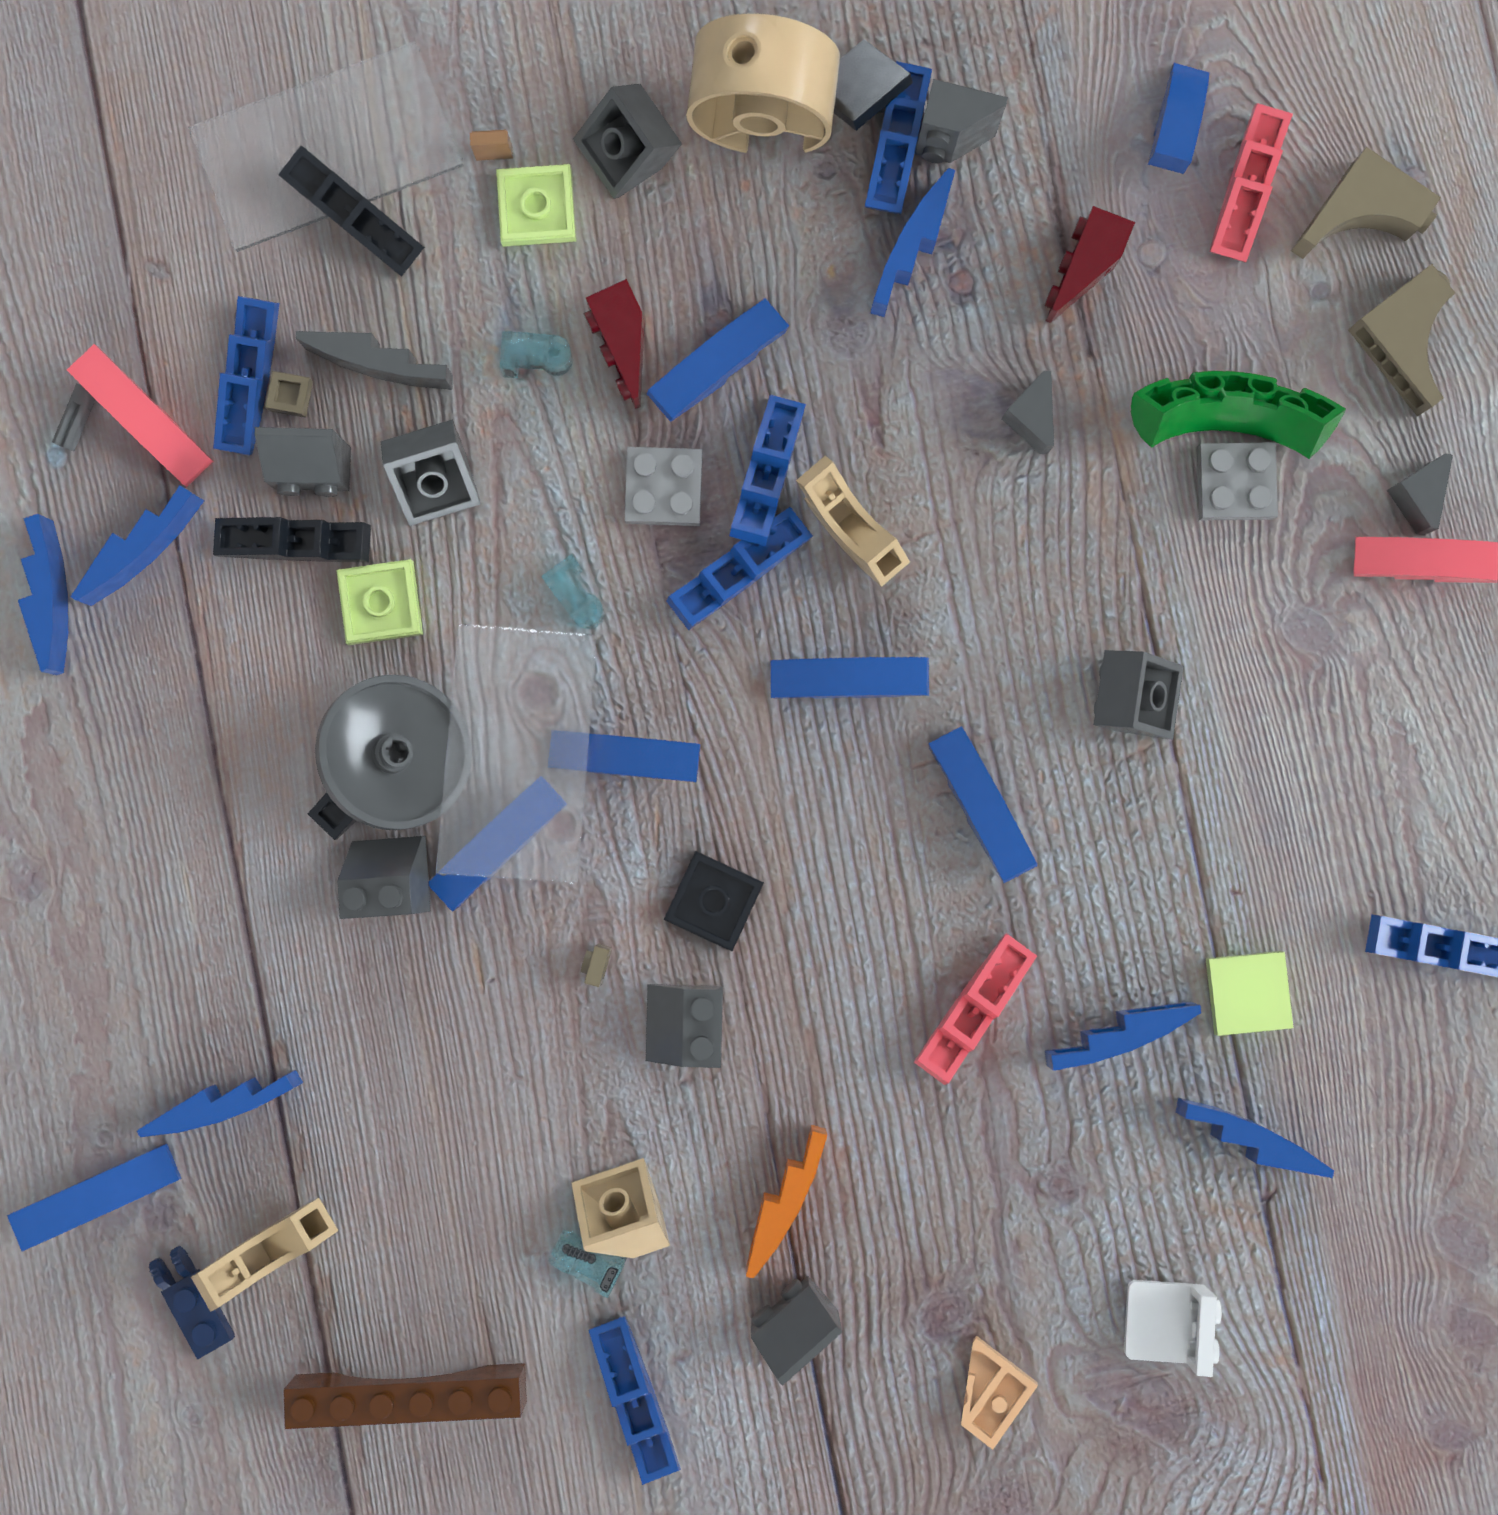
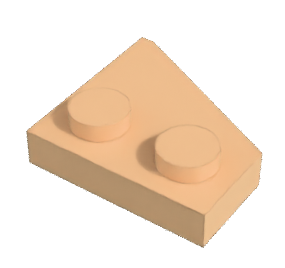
(993, 1393)

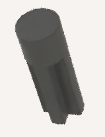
(74, 418)

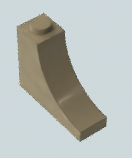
(1371, 197)
(1398, 336)

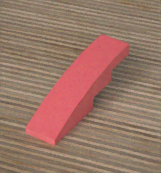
(1250, 182)
(140, 415)
(1427, 559)
(975, 1009)

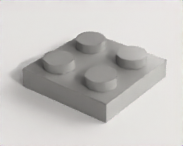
(1237, 481)
(663, 486)

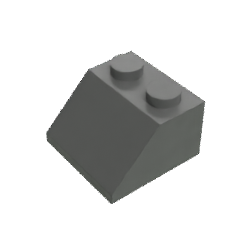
(957, 121)
(626, 139)
(304, 460)
(429, 472)
(1138, 694)
(384, 878)
(684, 1025)
(795, 1328)

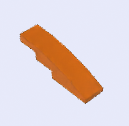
(780, 1211)

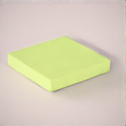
(536, 205)
(379, 602)
(1249, 993)

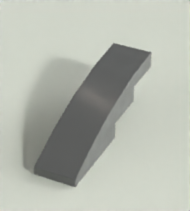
(363, 355)

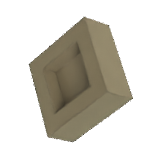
(289, 394)
(595, 964)

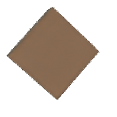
(491, 145)

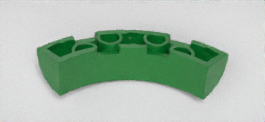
(1235, 404)

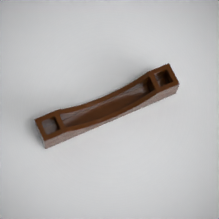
(345, 1400)

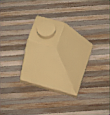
(620, 1212)

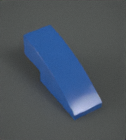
(1179, 119)

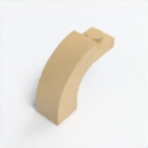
(850, 524)
(264, 1253)

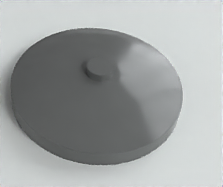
(386, 751)

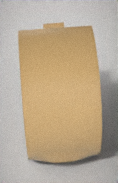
(762, 80)

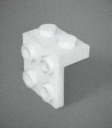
(1172, 1324)

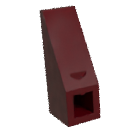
(1098, 250)
(621, 326)

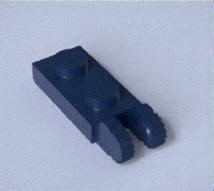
(202, 1329)

